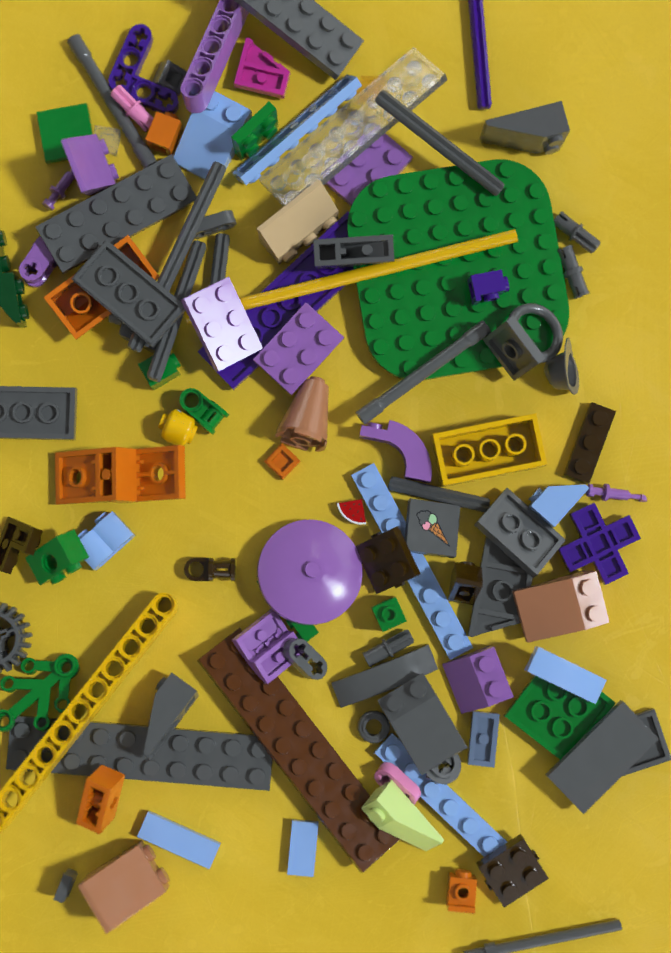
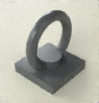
(514, 346)

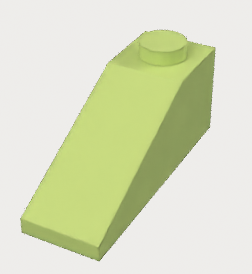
(399, 817)

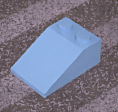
(209, 135)

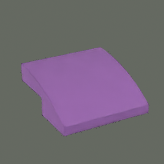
(263, 645)

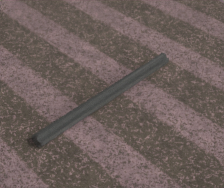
(186, 236)

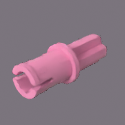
(132, 107)

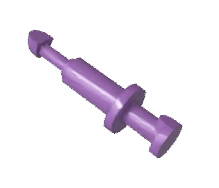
(58, 191)
(607, 492)

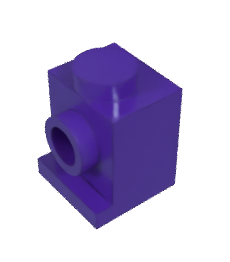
(487, 286)

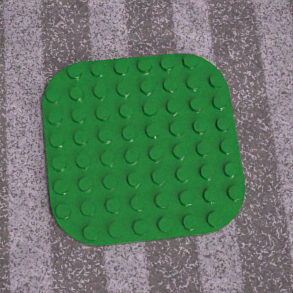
(429, 307)

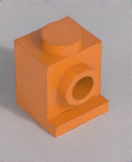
(461, 903)

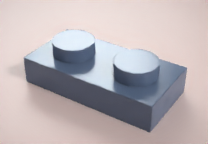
(483, 739)

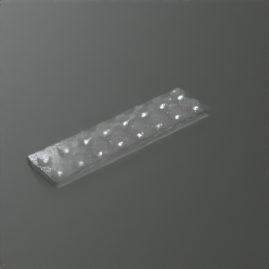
(352, 128)

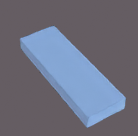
(179, 839)

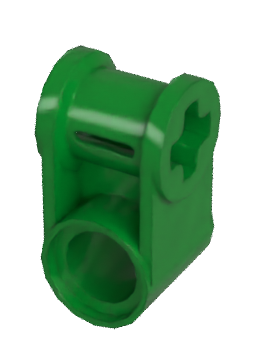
(204, 410)

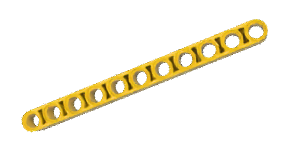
(85, 696)

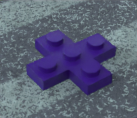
(599, 543)

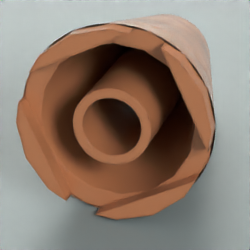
(307, 417)

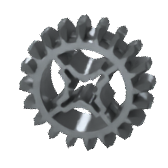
(18, 630)

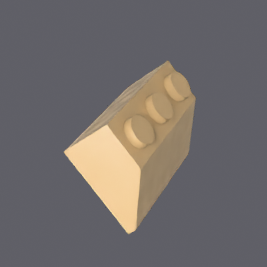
(298, 223)

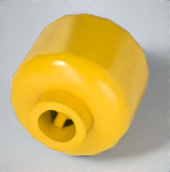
(178, 427)

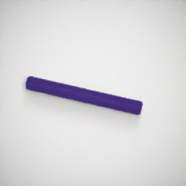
(480, 54)

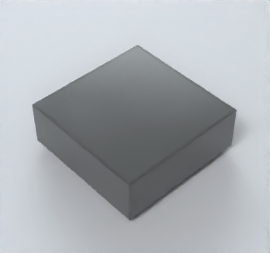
(65, 885)

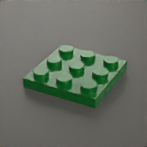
(555, 715)

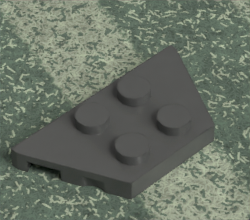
(495, 603)

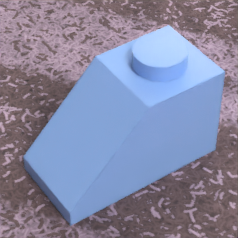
(556, 501)

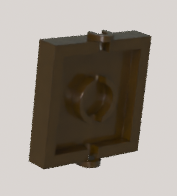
(387, 560)
(512, 870)

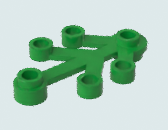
(40, 689)

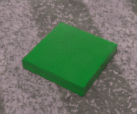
(62, 124)

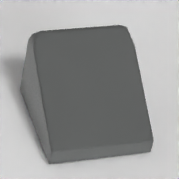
(170, 76)

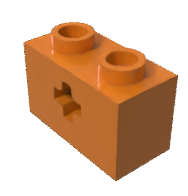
(100, 799)

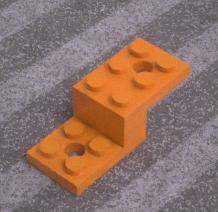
(120, 475)

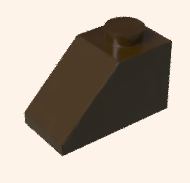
(465, 583)

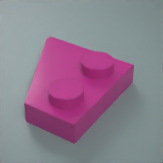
(260, 72)

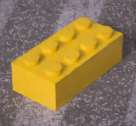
(488, 450)

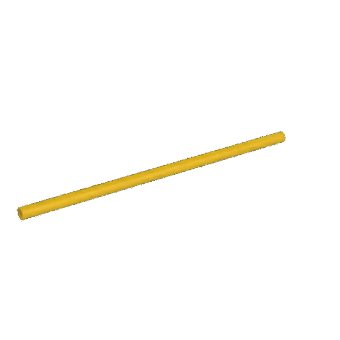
(377, 270)

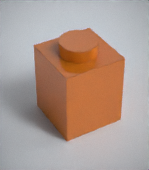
(164, 133)

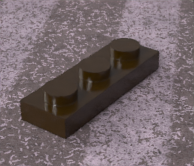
(589, 443)

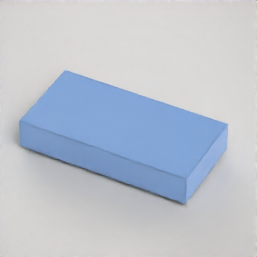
(302, 848)

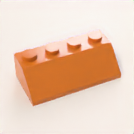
(80, 310)

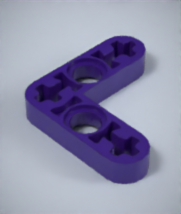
(133, 81)

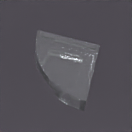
(111, 137)

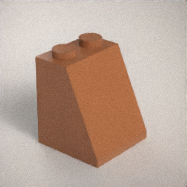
(124, 885)

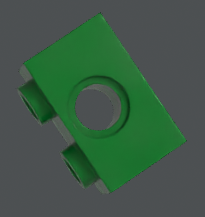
(57, 557)

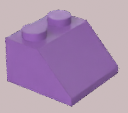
(477, 680)

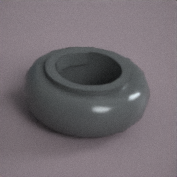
(371, 738)

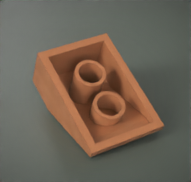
(561, 606)

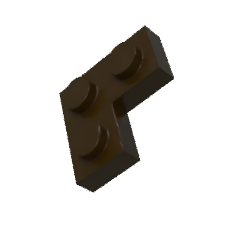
(15, 538)

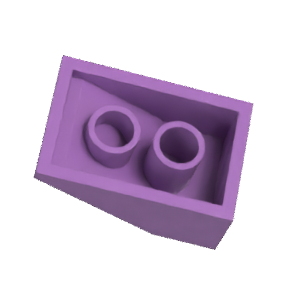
(90, 163)

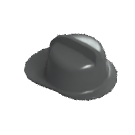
(563, 371)

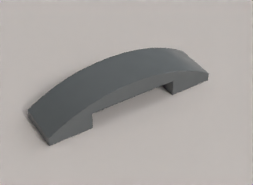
(384, 676)

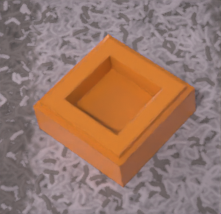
(282, 461)

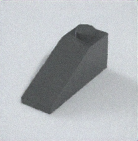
(353, 251)
(170, 705)

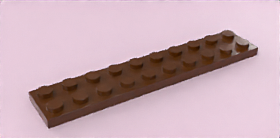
(299, 752)

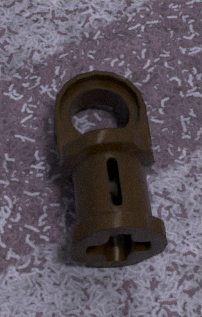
(210, 572)

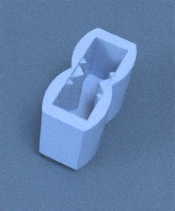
(105, 539)

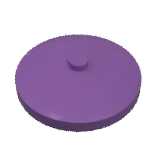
(309, 572)

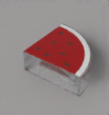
(352, 511)

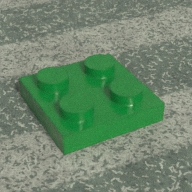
(255, 130)

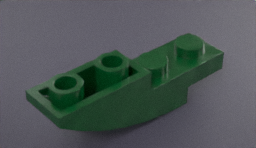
(11, 289)

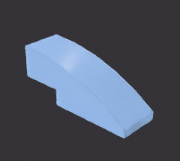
(565, 674)

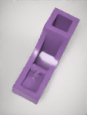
(409, 445)

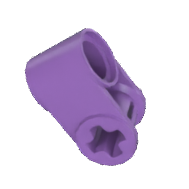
(37, 260)

